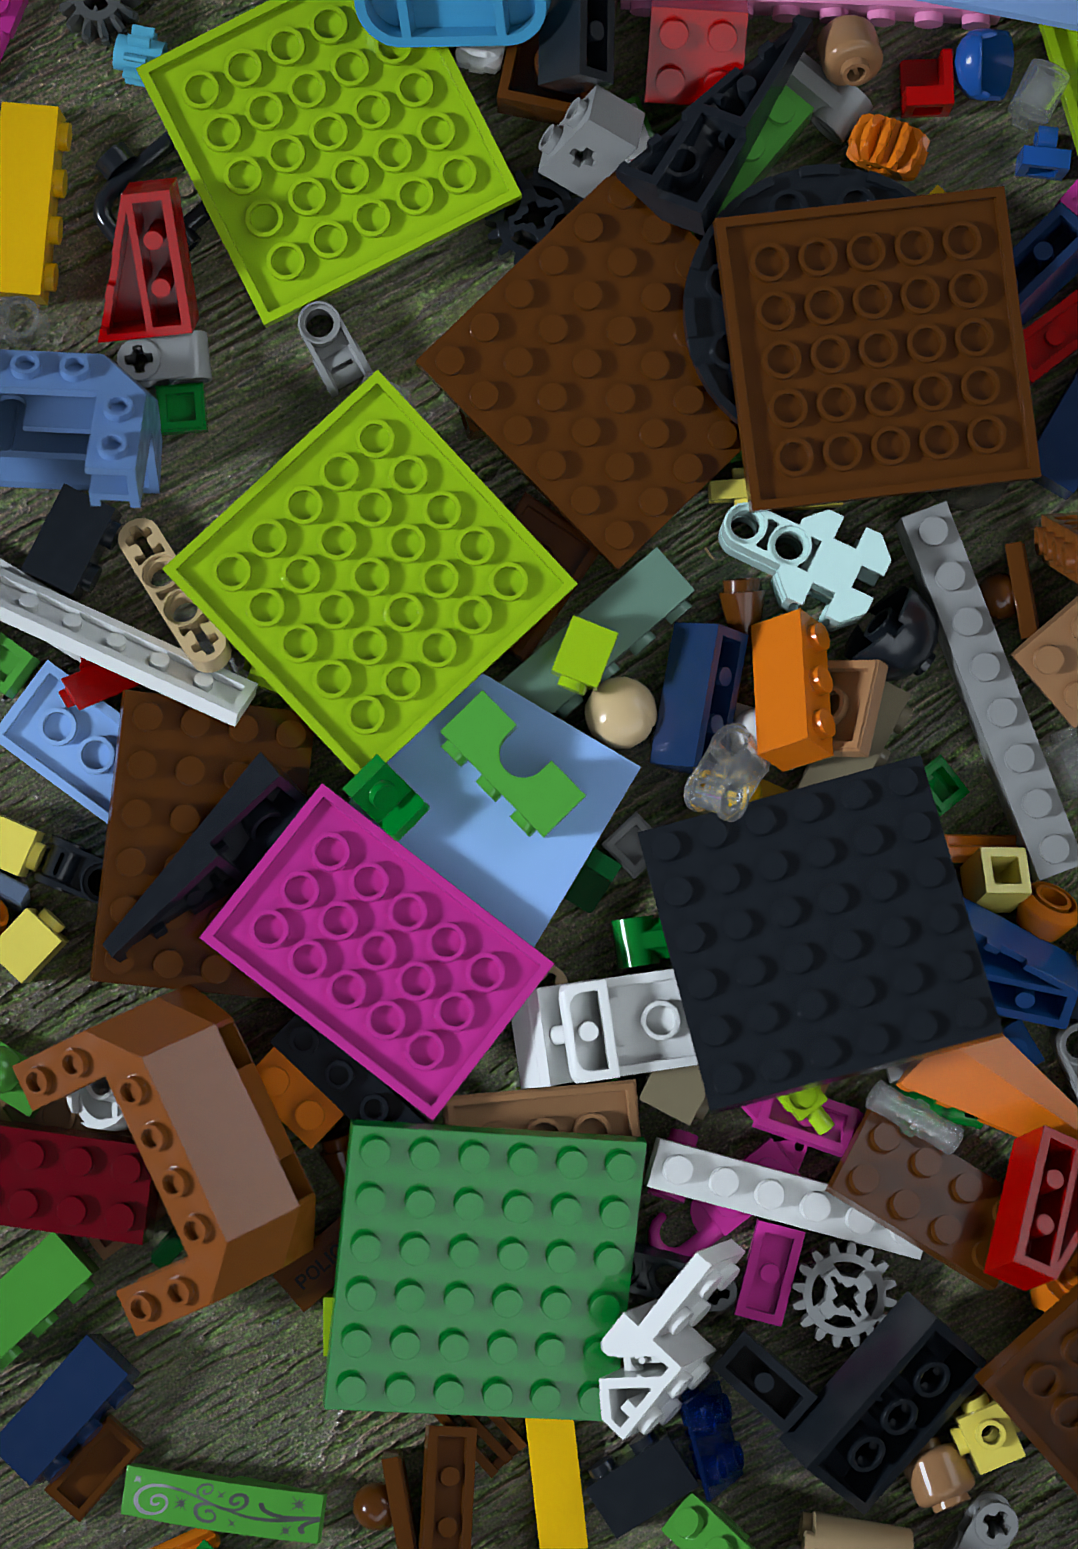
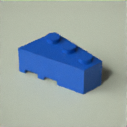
(1025, 974)

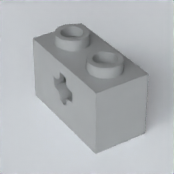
(590, 141)

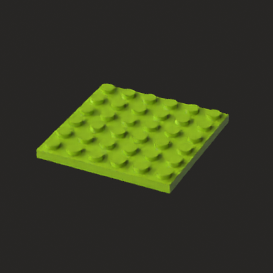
(324, 147)
(370, 576)

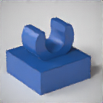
(1043, 158)

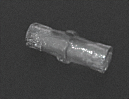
(914, 1117)

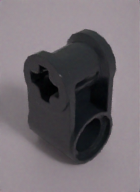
(71, 869)

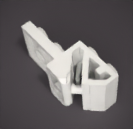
(601, 1030)
(666, 1343)

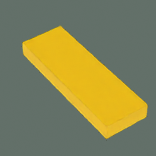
(556, 1483)

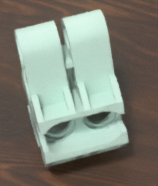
(822, 565)

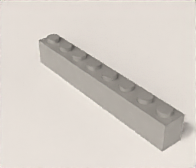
(988, 691)

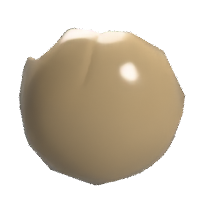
(620, 713)

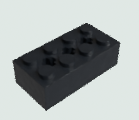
(885, 1403)

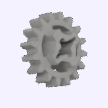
(825, 1308)

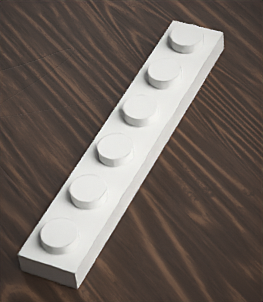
(122, 649)
(765, 1194)

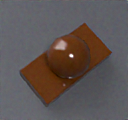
(1013, 592)
(389, 1503)

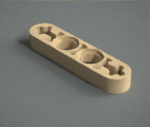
(170, 596)

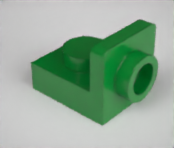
(386, 798)

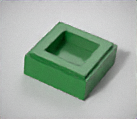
(182, 408)

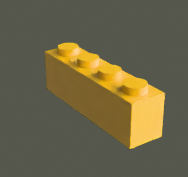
(29, 195)

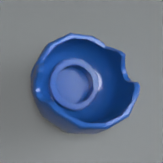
(984, 64)

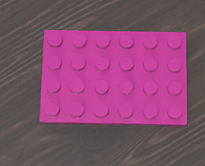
(377, 951)

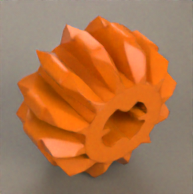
(888, 147)

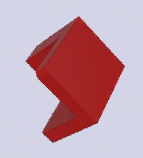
(927, 86)

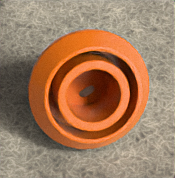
(1047, 912)

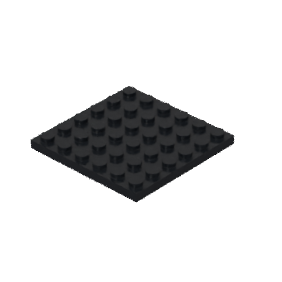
(819, 935)

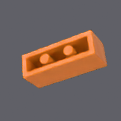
(792, 690)

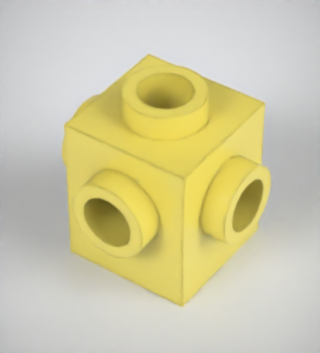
(989, 1449)

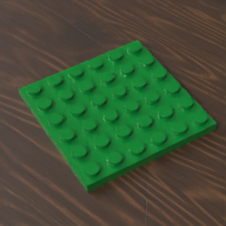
(481, 1269)

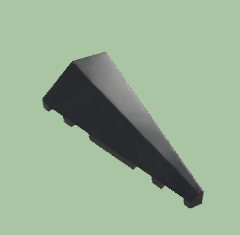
(698, 159)
(216, 854)

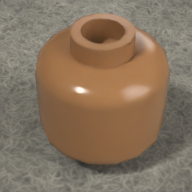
(849, 50)
(940, 1476)

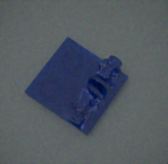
(716, 1453)

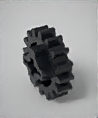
(518, 225)

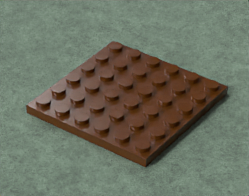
(876, 349)
(589, 374)

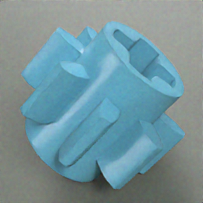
(135, 50)

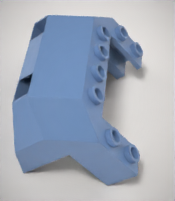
(77, 425)

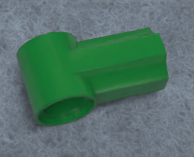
(639, 941)

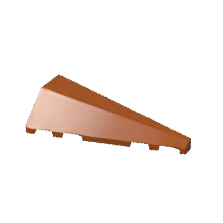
(995, 1086)

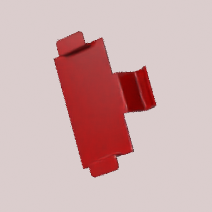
(92, 685)

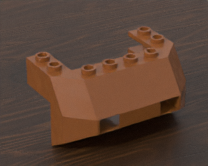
(204, 1139)

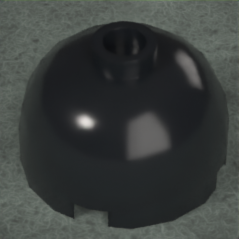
(898, 635)

